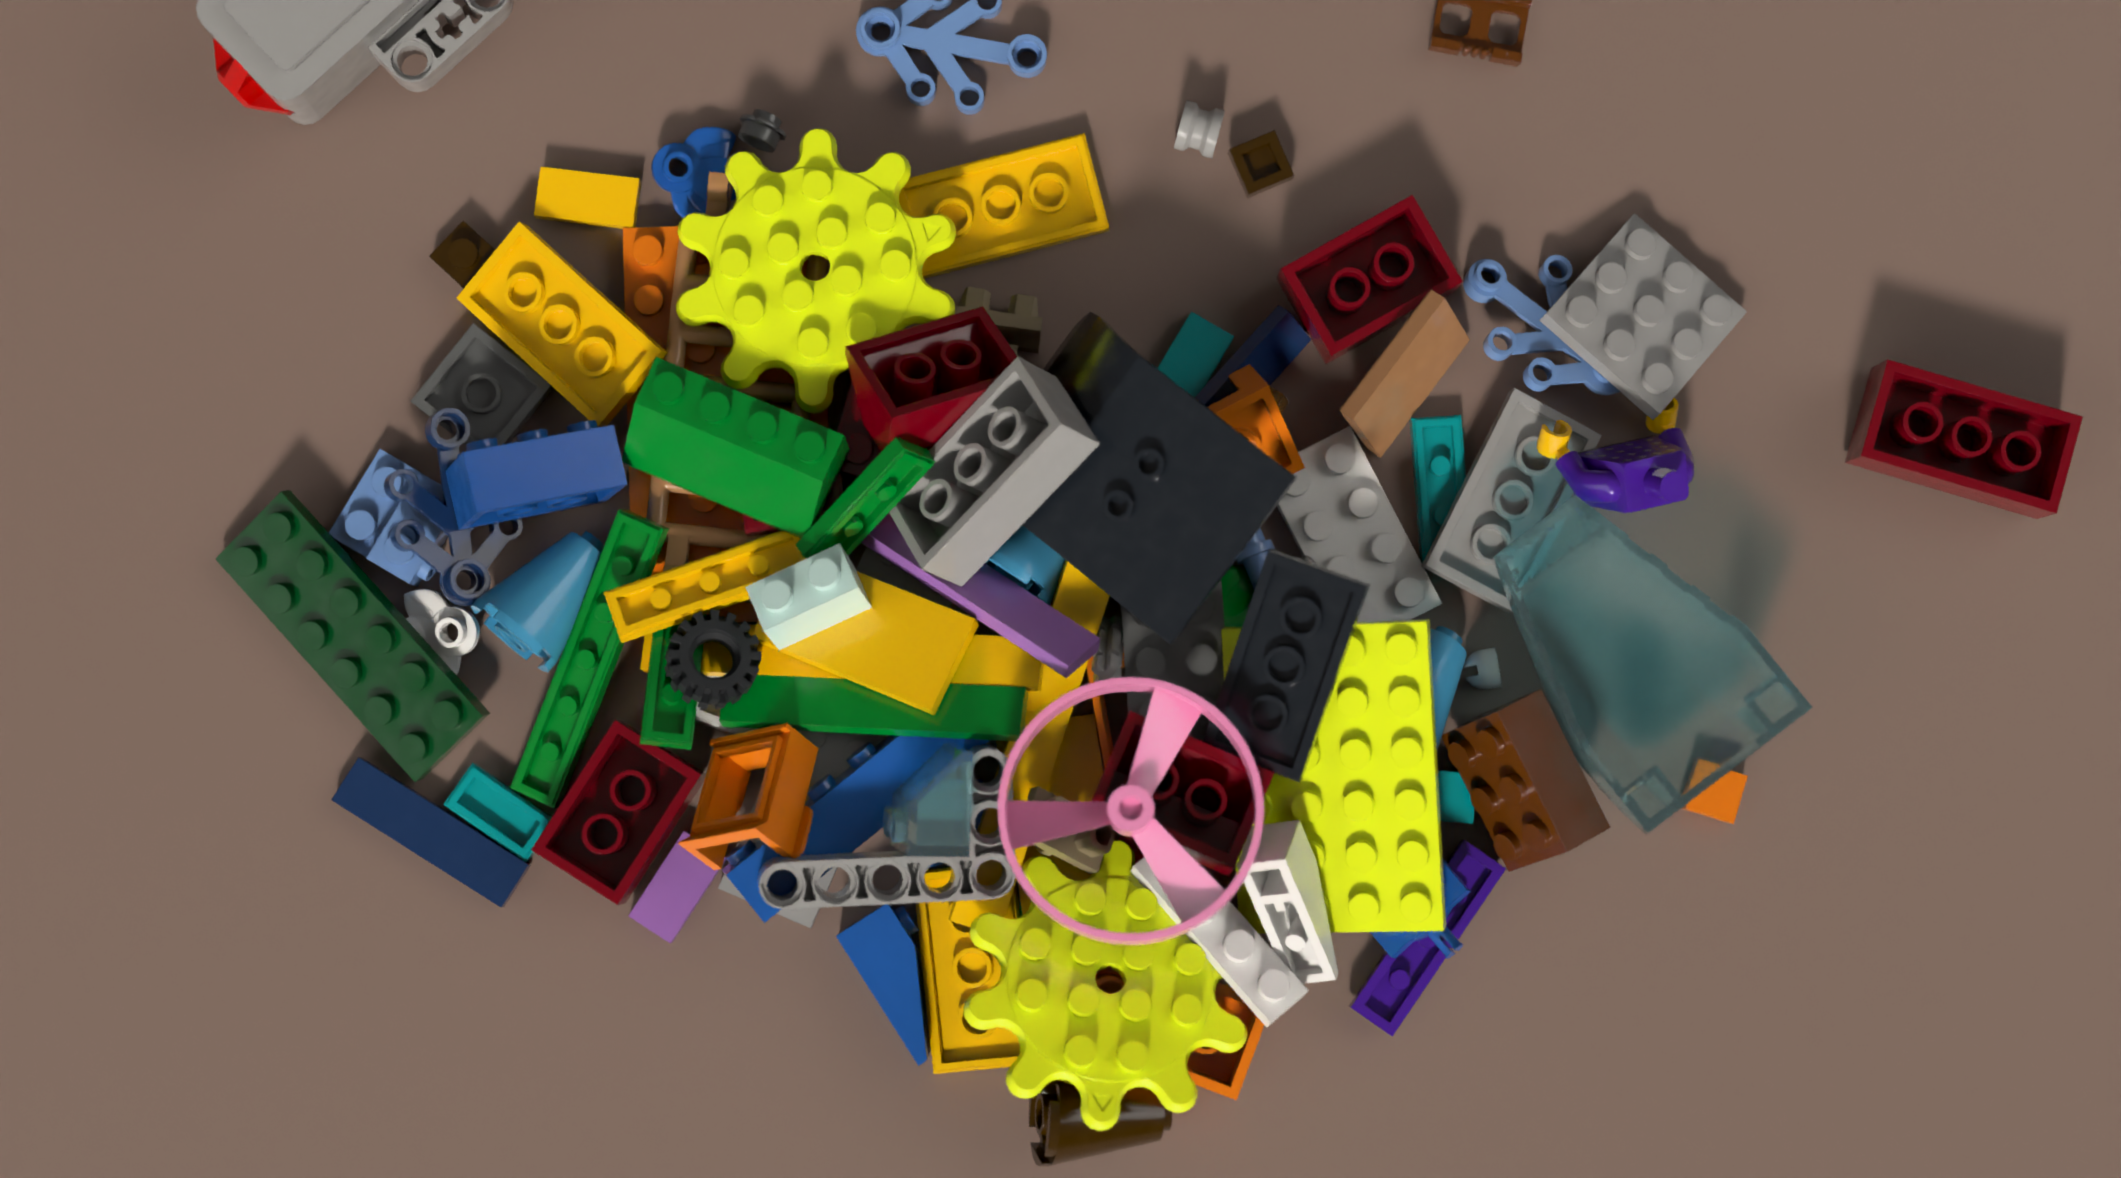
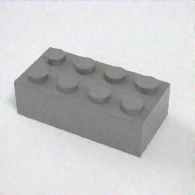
(993, 471)

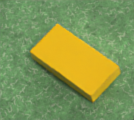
(587, 198)

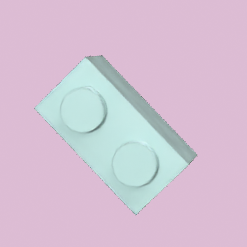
(808, 597)

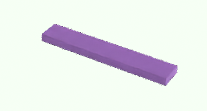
(997, 604)

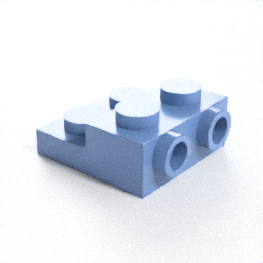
(371, 515)

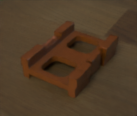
(1477, 39)

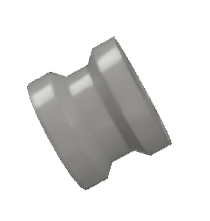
(1199, 129)

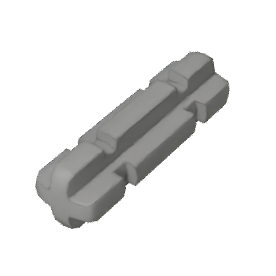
(1108, 659)

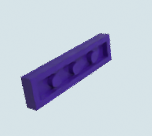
(1400, 981)

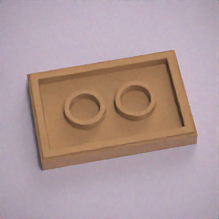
(1405, 373)

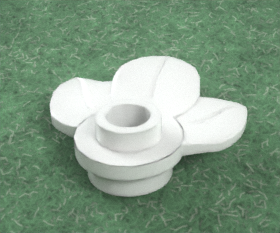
(431, 616)

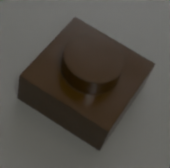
(1261, 164)
(462, 254)

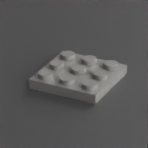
(1643, 316)

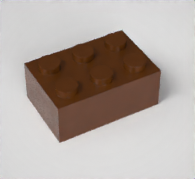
(1525, 781)

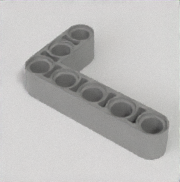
(911, 883)

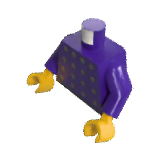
(1628, 473)

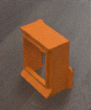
(780, 810)

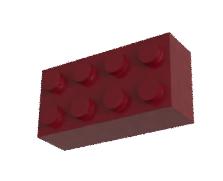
(1964, 439)

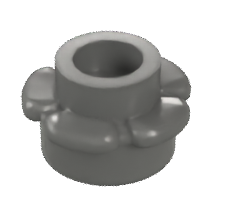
(761, 130)

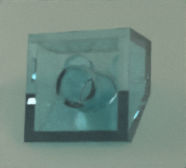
(933, 807)

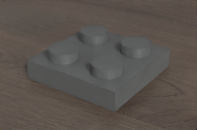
(486, 385)

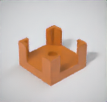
(1258, 418)

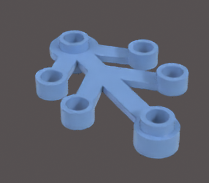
(941, 43)
(1531, 313)

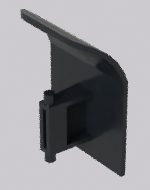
(1162, 494)

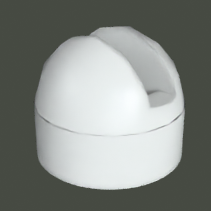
(1488, 669)

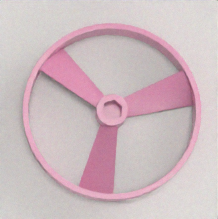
(1131, 808)

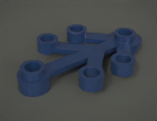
(443, 516)

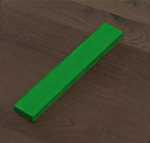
(586, 663)
(847, 707)

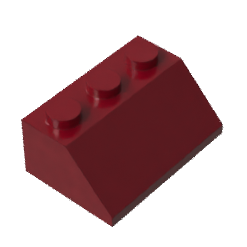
(926, 375)
(1200, 800)

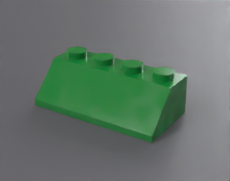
(733, 448)

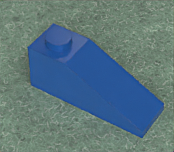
(889, 965)

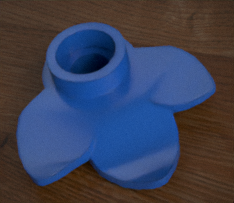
(701, 152)

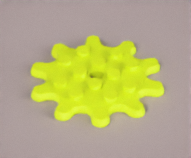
(771, 232)
(1075, 1028)

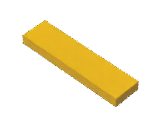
(698, 585)

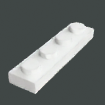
(1237, 955)

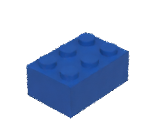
(535, 474)

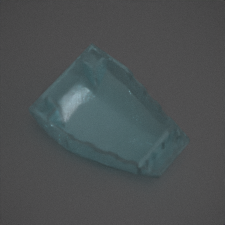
(1639, 664)

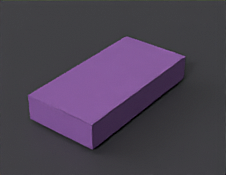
(673, 892)

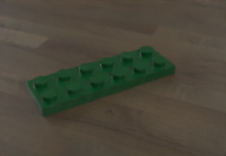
(352, 635)

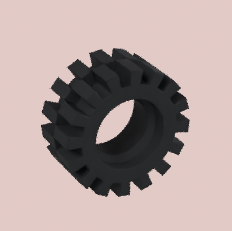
(723, 631)

